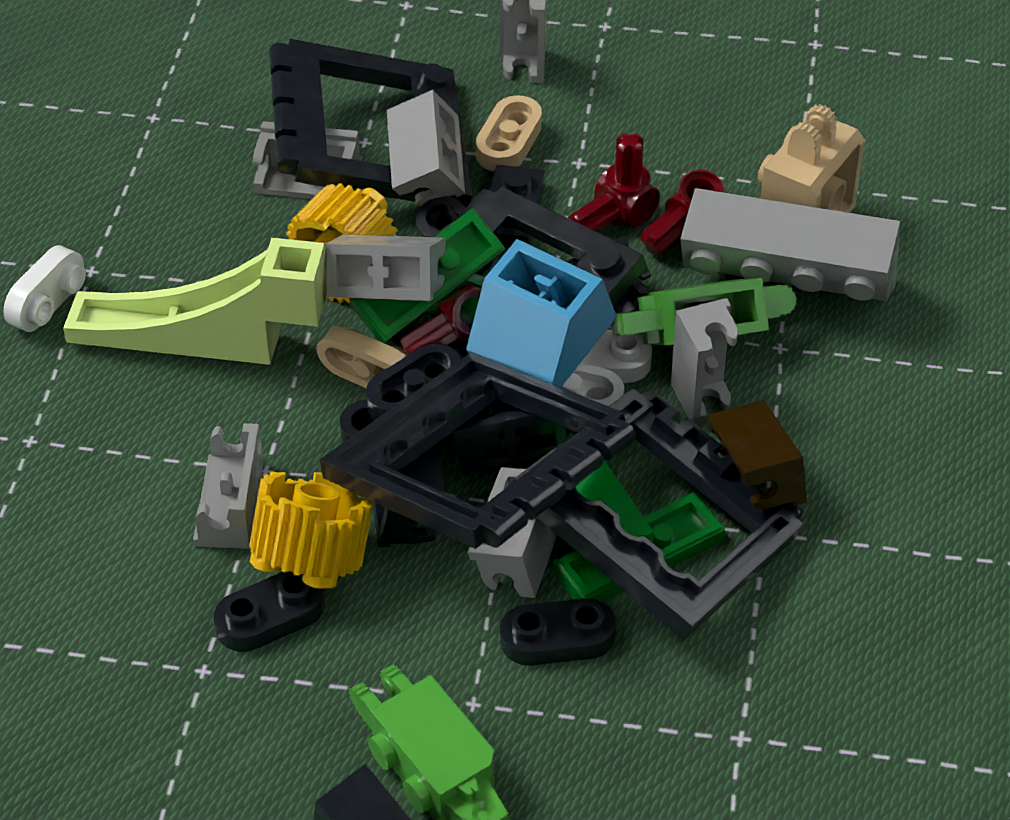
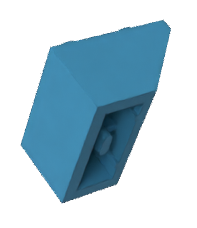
(539, 314)

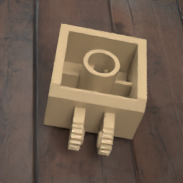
(815, 164)

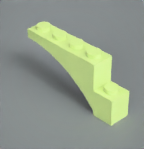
(217, 318)

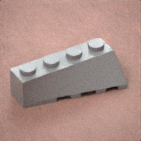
(791, 244)

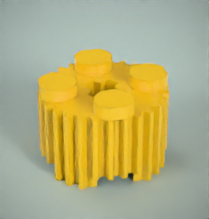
(341, 212)
(309, 529)

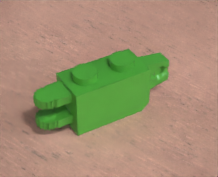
(749, 300)
(431, 748)

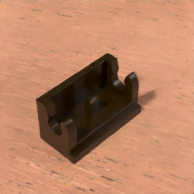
(761, 453)

